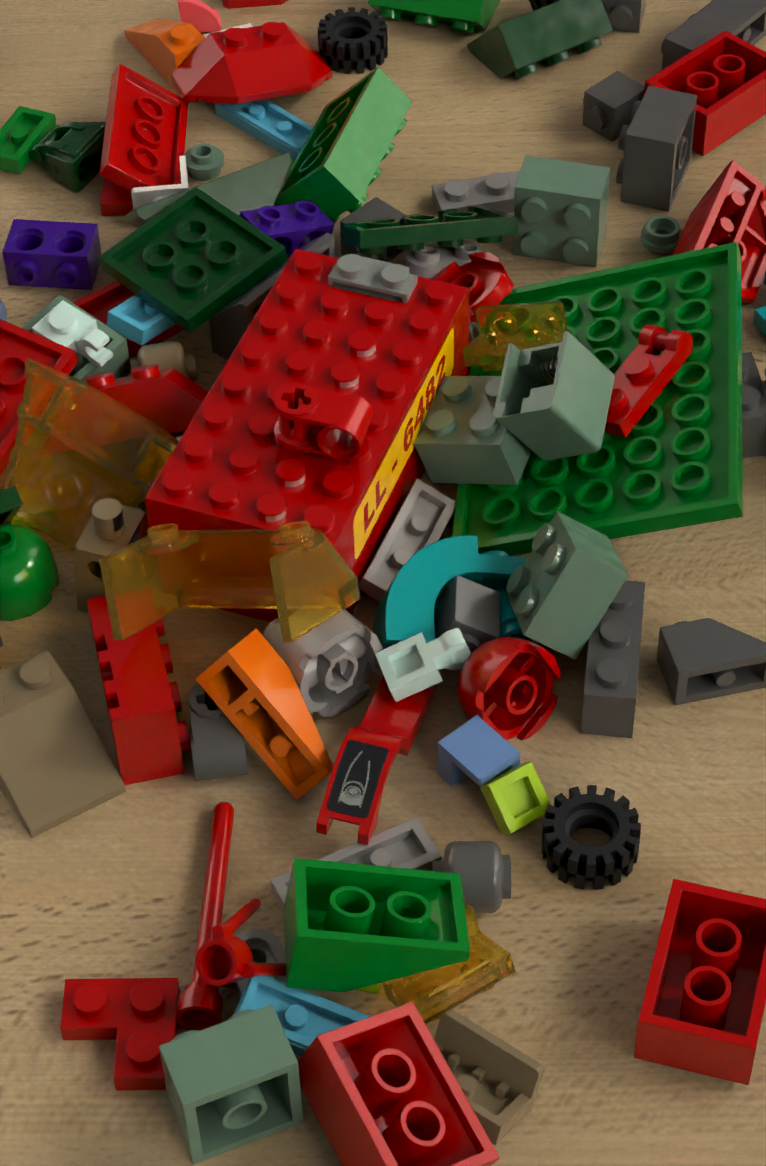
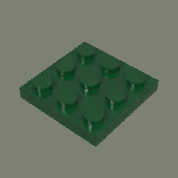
(193, 259)

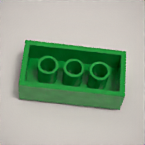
(347, 147)

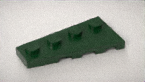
(447, 229)

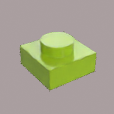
(516, 797)

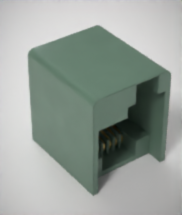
(555, 398)

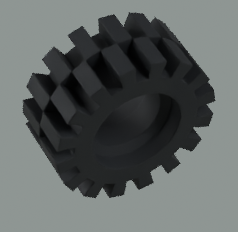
(353, 40)
(595, 812)

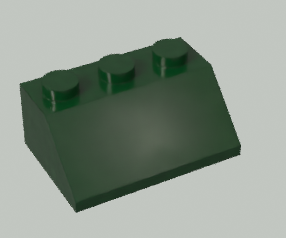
(542, 37)

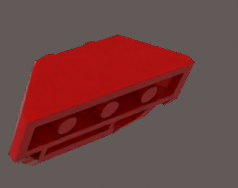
(250, 66)
(728, 214)
(157, 395)

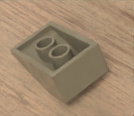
(49, 748)

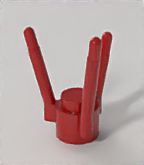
(229, 957)

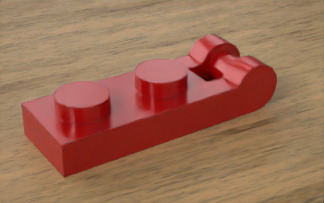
(645, 376)

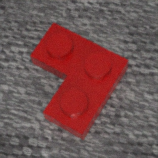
(129, 1010)

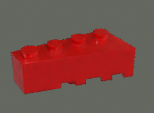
(140, 699)

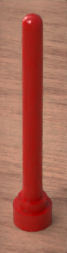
(198, 1005)

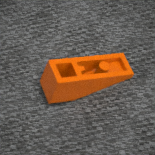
(165, 44)
(268, 710)

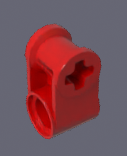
(325, 422)

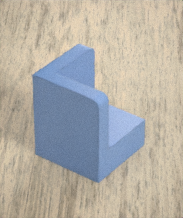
(475, 752)

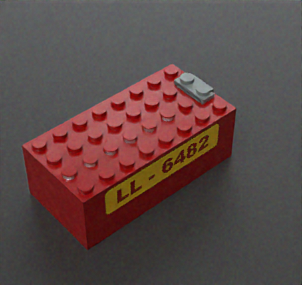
(340, 330)

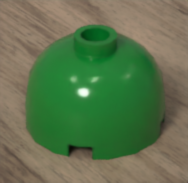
(26, 572)

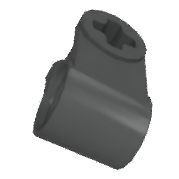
(215, 741)

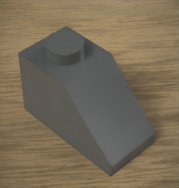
(709, 660)

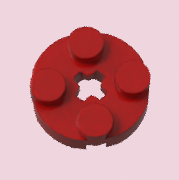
(483, 276)

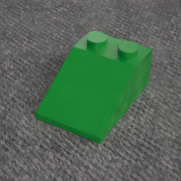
(369, 924)

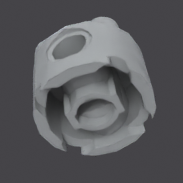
(330, 662)

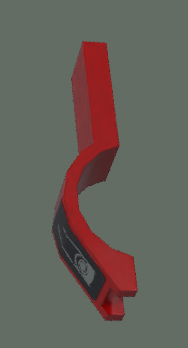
(367, 757)

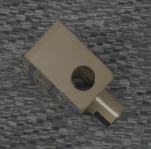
(107, 531)

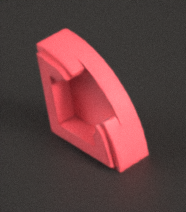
(200, 15)

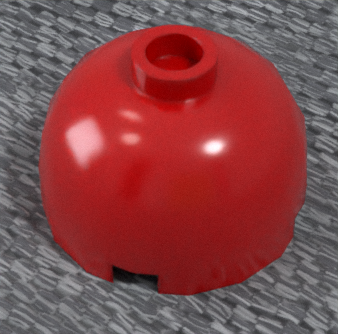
(509, 686)

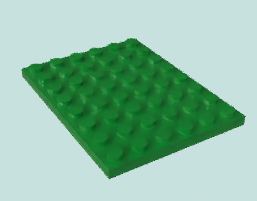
(685, 450)

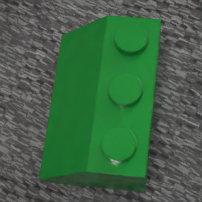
(461, 14)

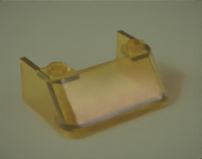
(241, 569)

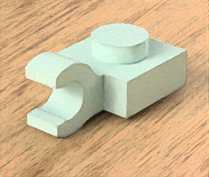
(76, 331)
(416, 664)

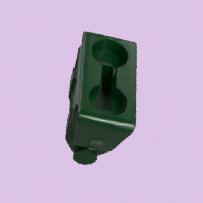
(71, 153)

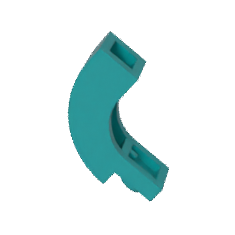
(411, 596)

